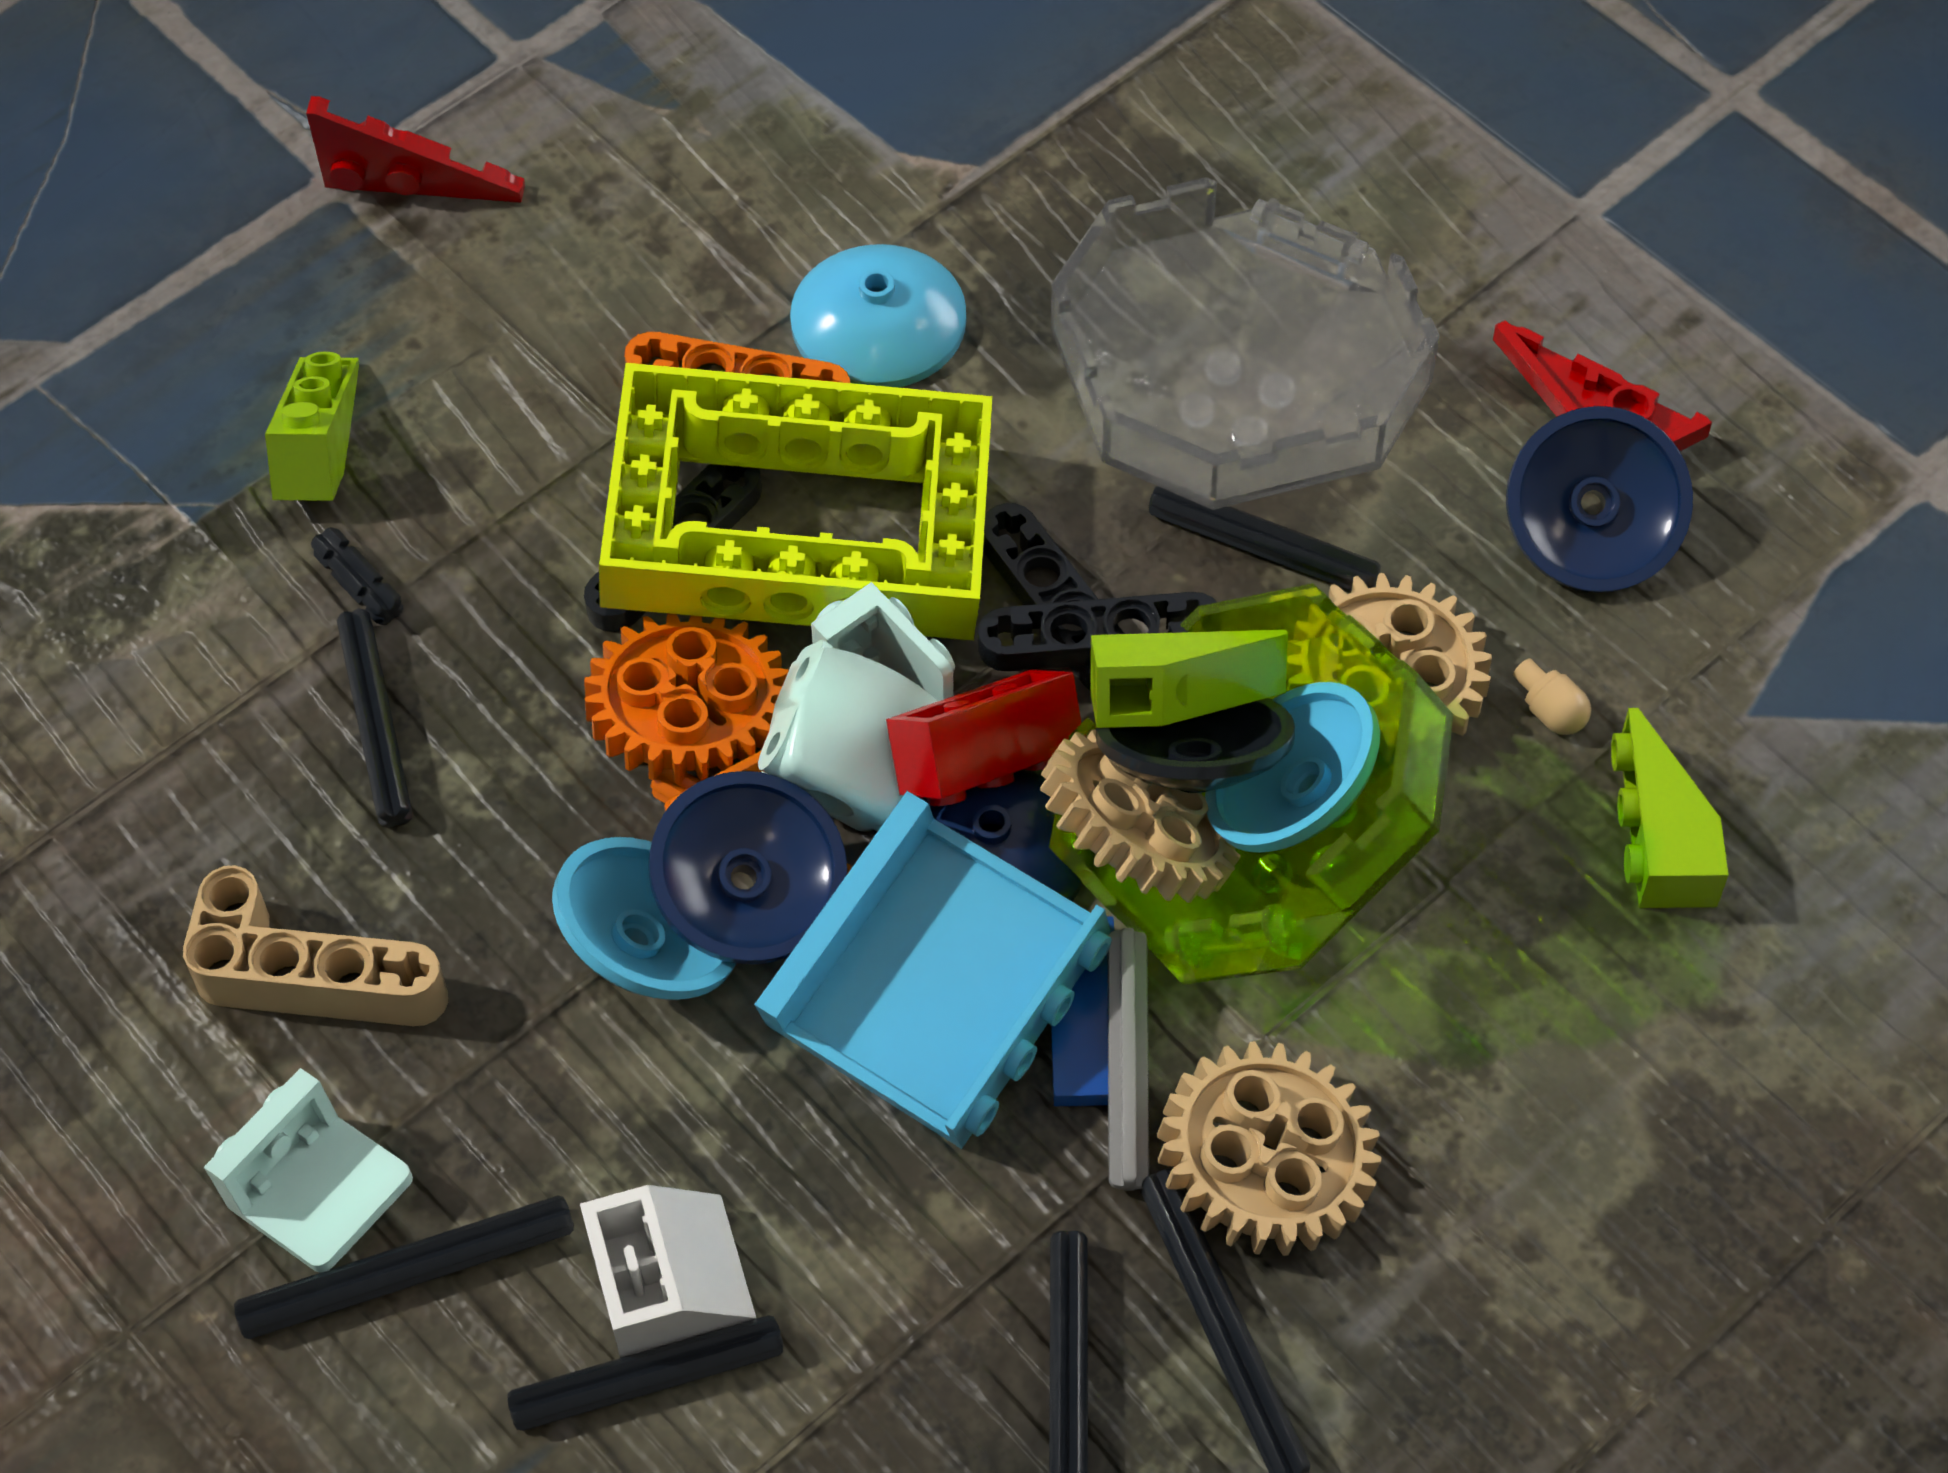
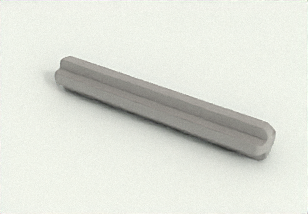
(1128, 1060)

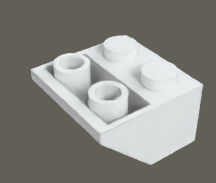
(666, 1265)

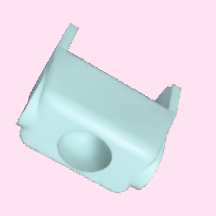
(834, 732)

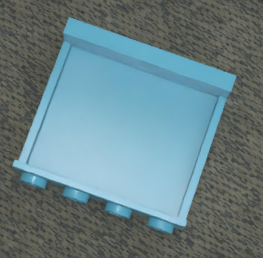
(934, 973)

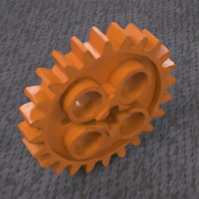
(683, 695)

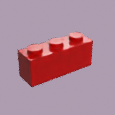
(983, 735)

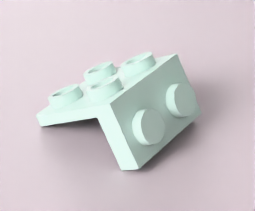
(886, 633)
(306, 1174)

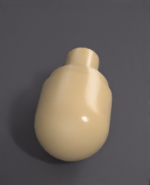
(1554, 698)

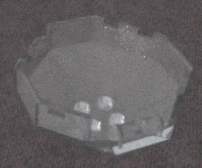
(1238, 346)

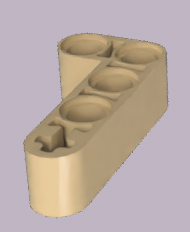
(397, 979)

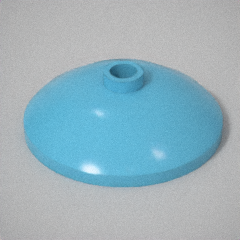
(881, 335)
(1313, 783)
(617, 928)

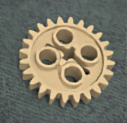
(1443, 644)
(1135, 824)
(1249, 1195)

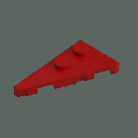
(399, 161)
(1585, 383)

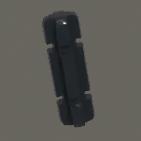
(357, 576)

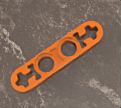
(732, 358)

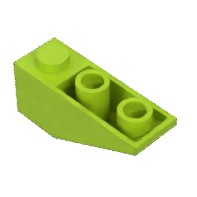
(312, 428)
(1183, 674)
(1674, 830)

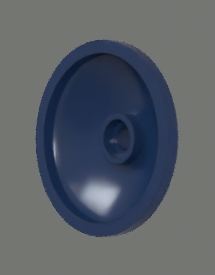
(1640, 489)
(754, 828)
(1024, 831)

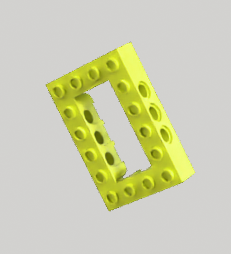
(798, 428)

